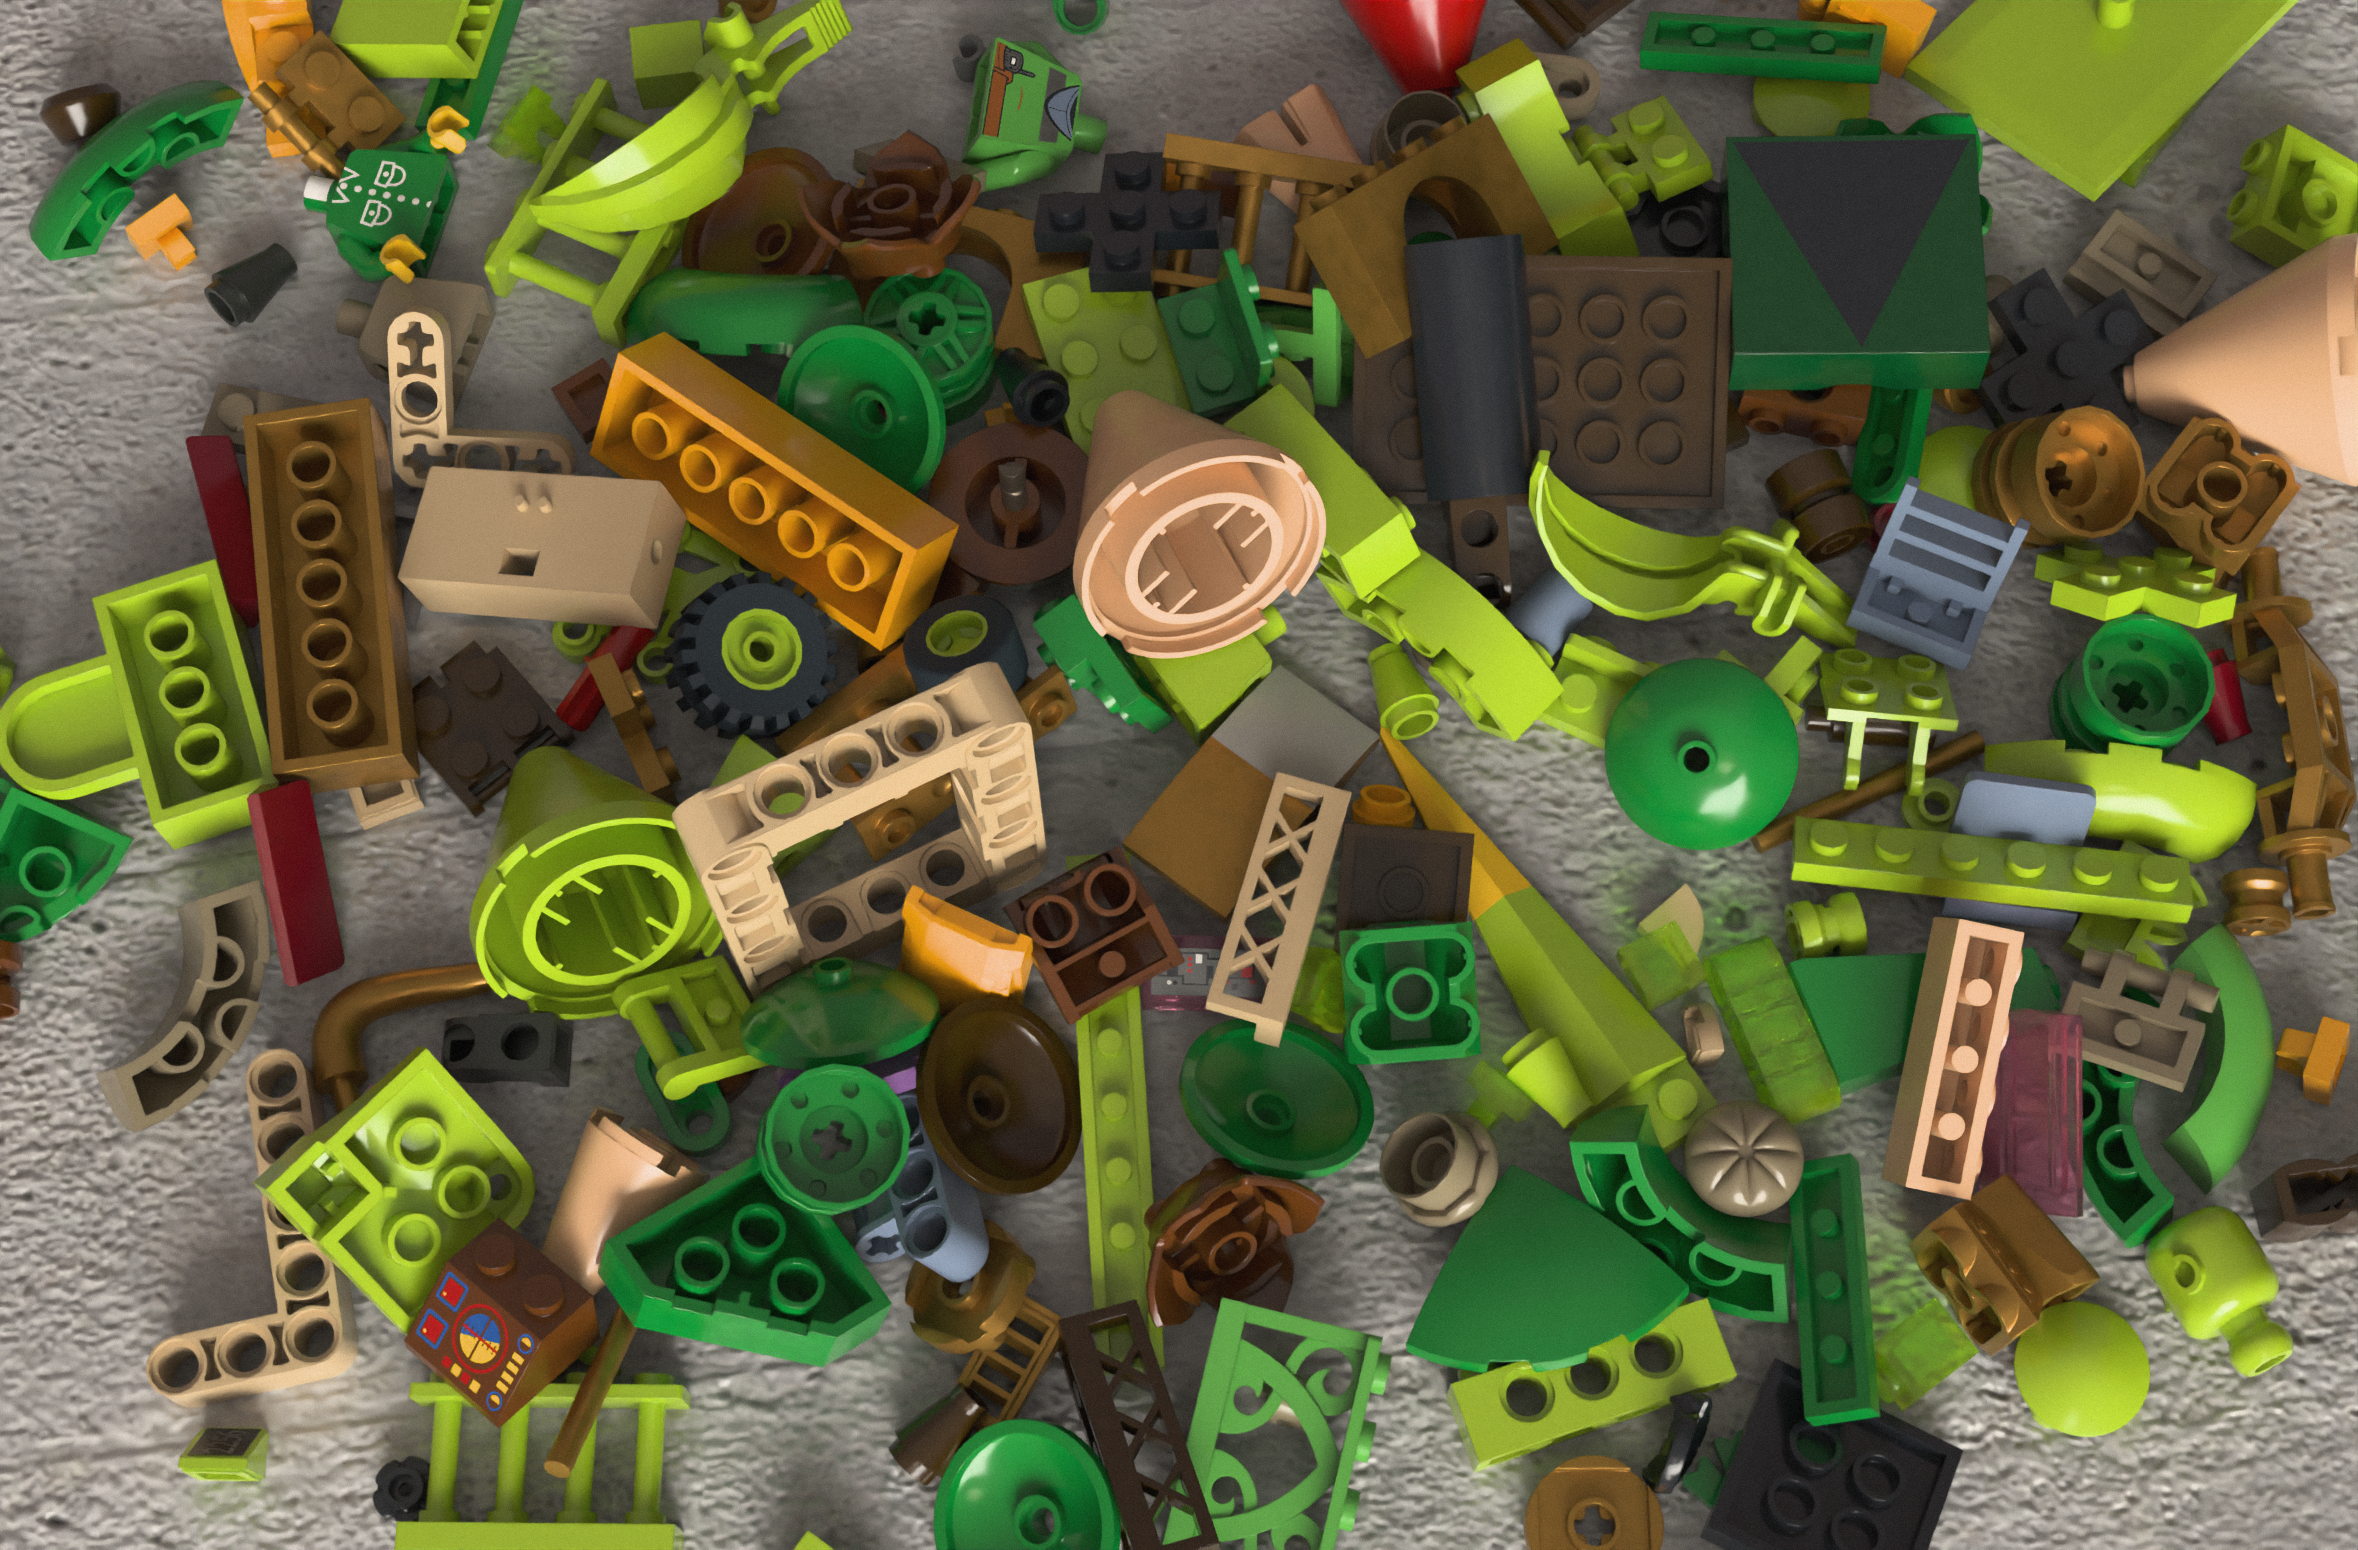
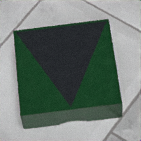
(1855, 262)

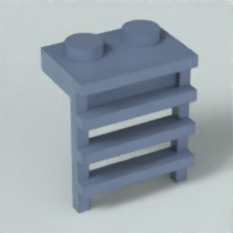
(1934, 584)

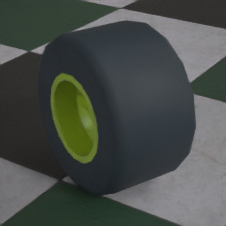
(964, 634)

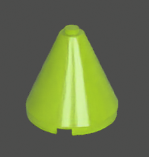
(583, 889)

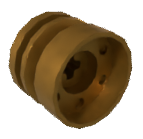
(2064, 472)

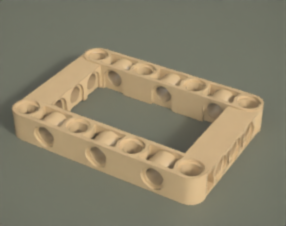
(997, 795)

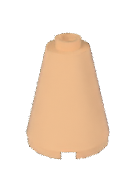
(610, 1187)

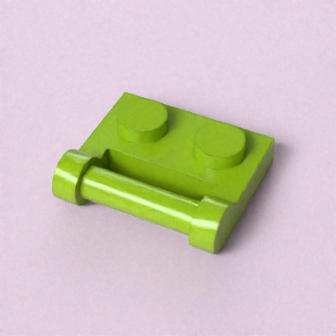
(709, 1010)

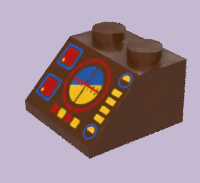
(502, 1323)

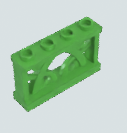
(1238, 1364)

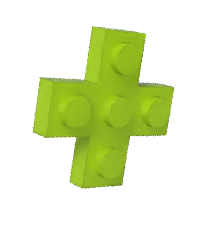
(2113, 587)

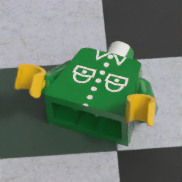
(393, 201)

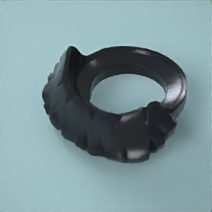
(1682, 1444)

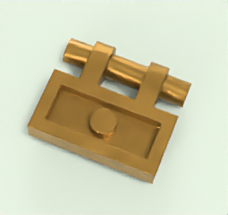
(337, 95)

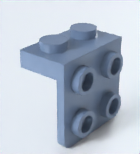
(2023, 811)

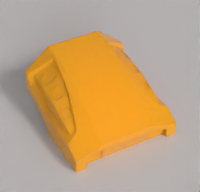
(962, 953)

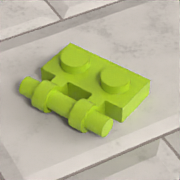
(1658, 145)

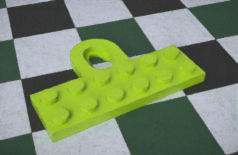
(1113, 346)

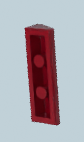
(227, 519)
(296, 880)

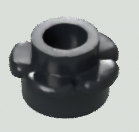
(390, 1479)

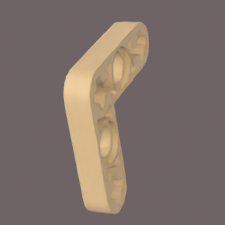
(437, 428)

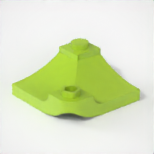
(400, 1184)

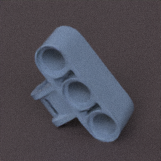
(925, 1211)

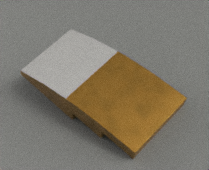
(1212, 811)

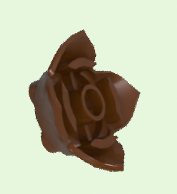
(900, 216)
(1224, 1240)

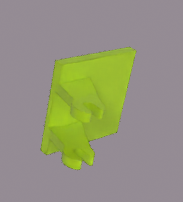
(1891, 689)

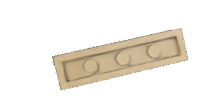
(1297, 922)

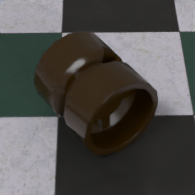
(1816, 500)

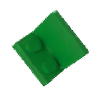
(1219, 340)

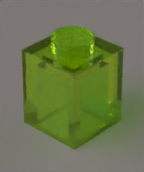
(1920, 1354)

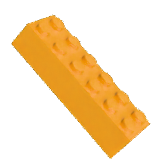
(773, 488)

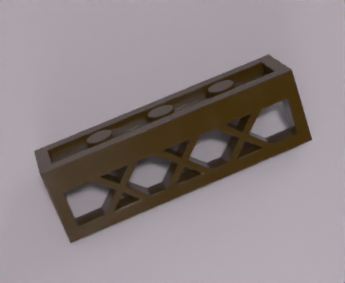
(1106, 1427)

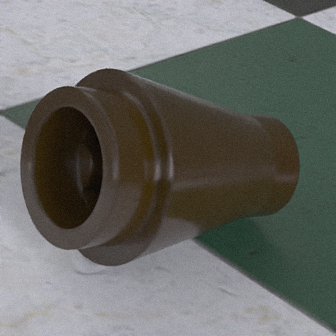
(935, 1434)

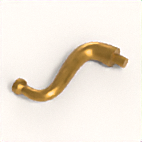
(338, 1031)

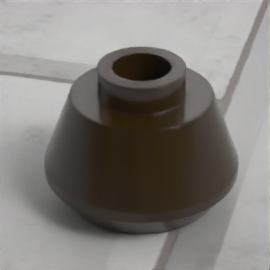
(80, 112)

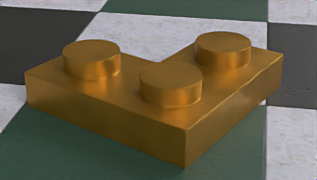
(632, 719)

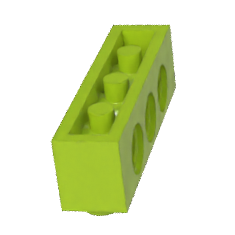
(1498, 1434)

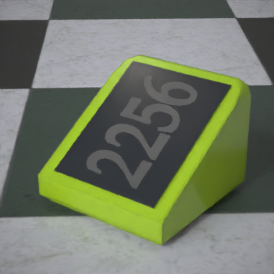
(226, 1454)

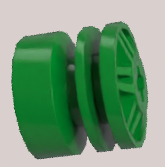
(960, 336)
(2145, 669)
(867, 1121)

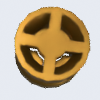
(2256, 902)

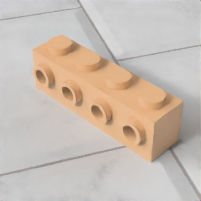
(1953, 1057)

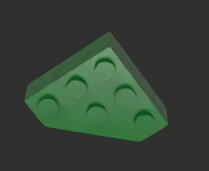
(745, 1273)

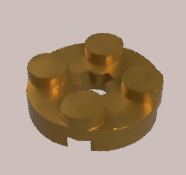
(981, 1316)
(1597, 1484)

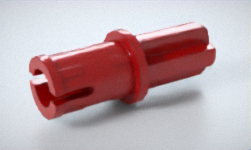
(584, 698)

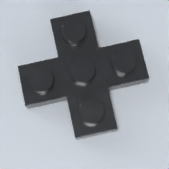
(1128, 222)
(2059, 356)

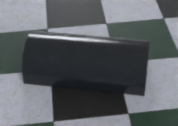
(1474, 365)

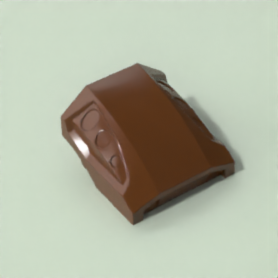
(1094, 933)

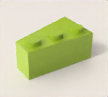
(1365, 529)

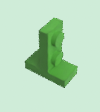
(1317, 335)

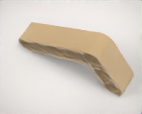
(290, 1251)

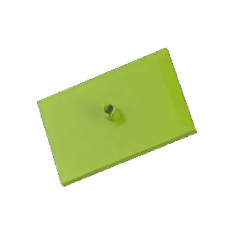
(2086, 79)

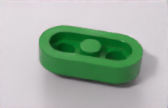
(678, 1114)

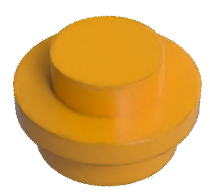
(1383, 806)

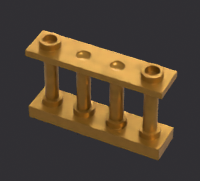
(1254, 174)
(888, 682)

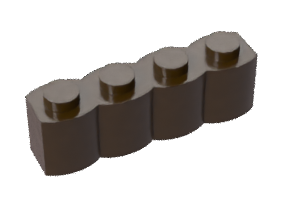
(2307, 1200)

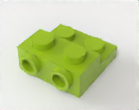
(2292, 196)

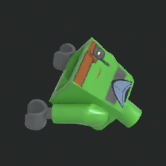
(1022, 111)

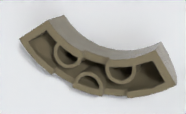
(210, 1012)

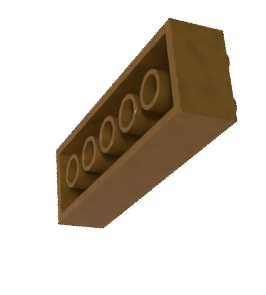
(330, 596)

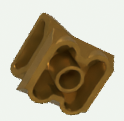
(2215, 496)
(2000, 1263)

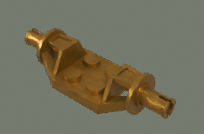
(2317, 740)

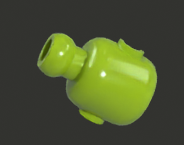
(2220, 1285)

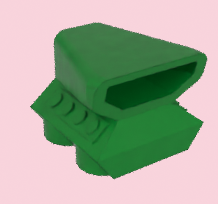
(1409, 992)

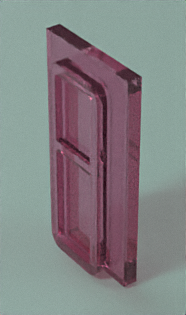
(2039, 1111)

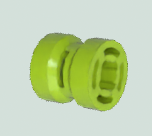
(1820, 929)

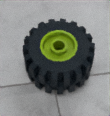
(750, 656)

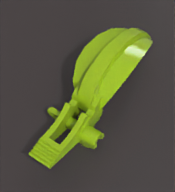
(702, 142)
(1668, 574)

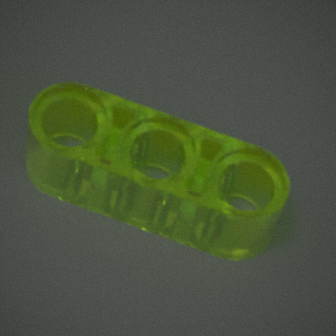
(1772, 1030)

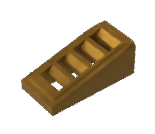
(1026, 1379)

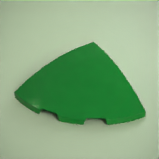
(50, 860)
(1540, 1283)

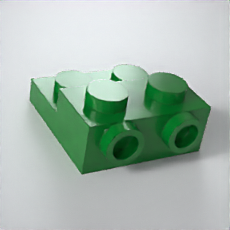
(1097, 664)

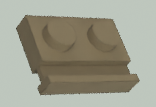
(2154, 273)

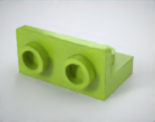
(1594, 685)

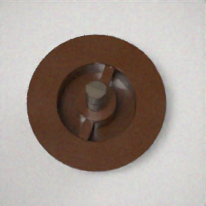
(1015, 503)

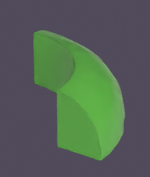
(2237, 1061)

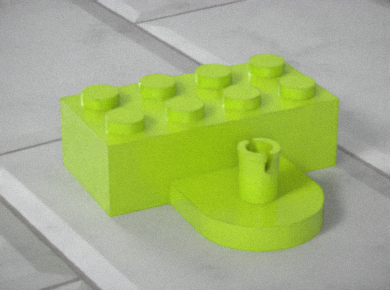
(163, 705)

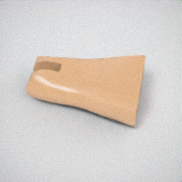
(1305, 127)

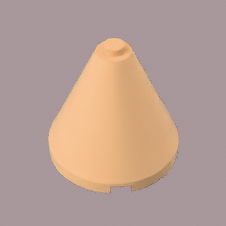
(2270, 364)
(1188, 529)

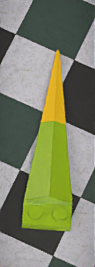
(1561, 982)

